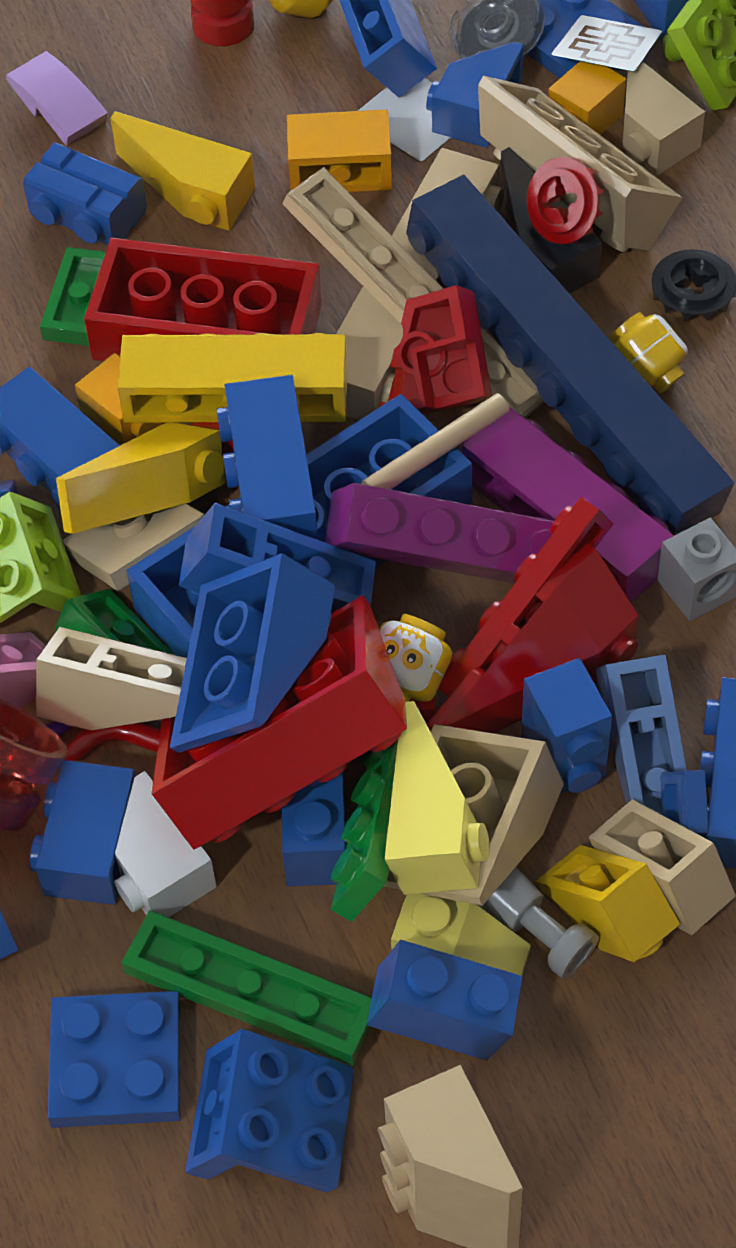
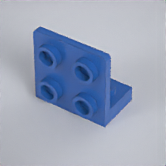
(270, 1112)

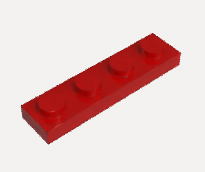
(569, 533)

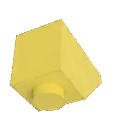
(461, 931)

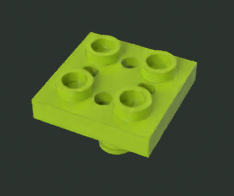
(707, 43)

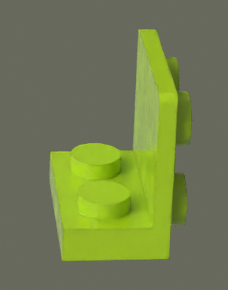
(32, 558)

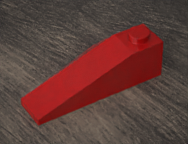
(579, 617)

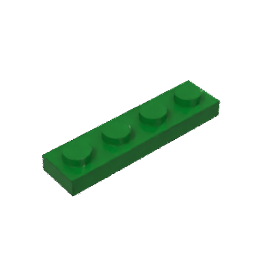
(362, 866)
(249, 987)

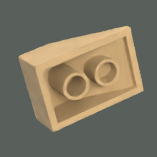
(508, 788)

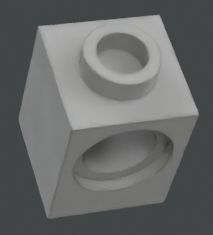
(698, 569)

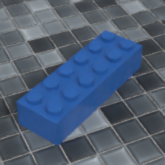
(333, 465)

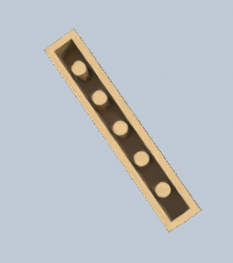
(368, 326)

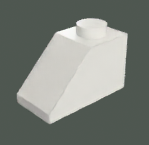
(155, 859)

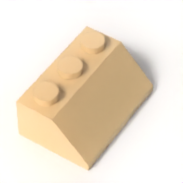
(449, 1164)

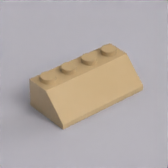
(540, 129)

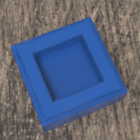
(685, 799)

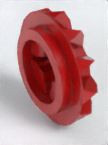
(550, 184)

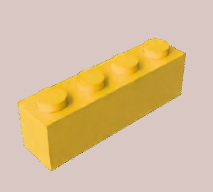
(187, 374)

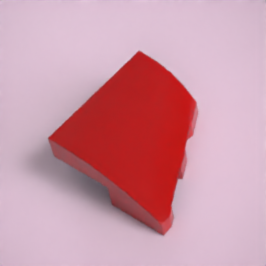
(441, 352)

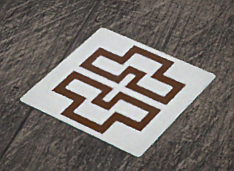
(607, 43)

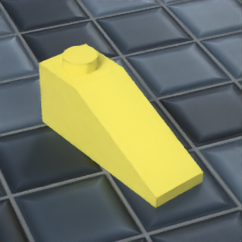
(430, 829)

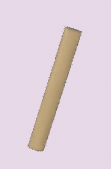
(439, 443)

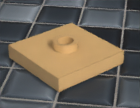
(120, 545)

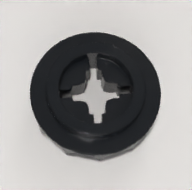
(702, 269)

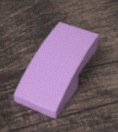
(58, 95)

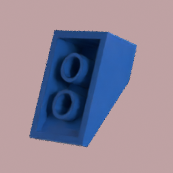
(249, 648)

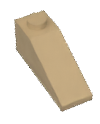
(105, 682)

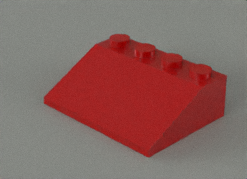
(329, 716)

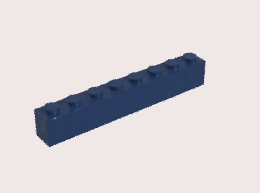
(568, 357)

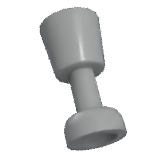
(517, 906)

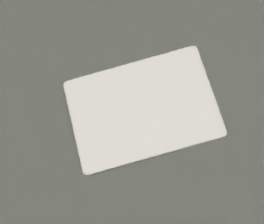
(409, 120)

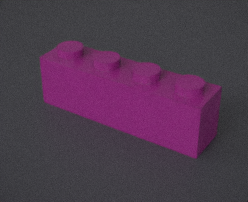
(538, 479)
(433, 532)

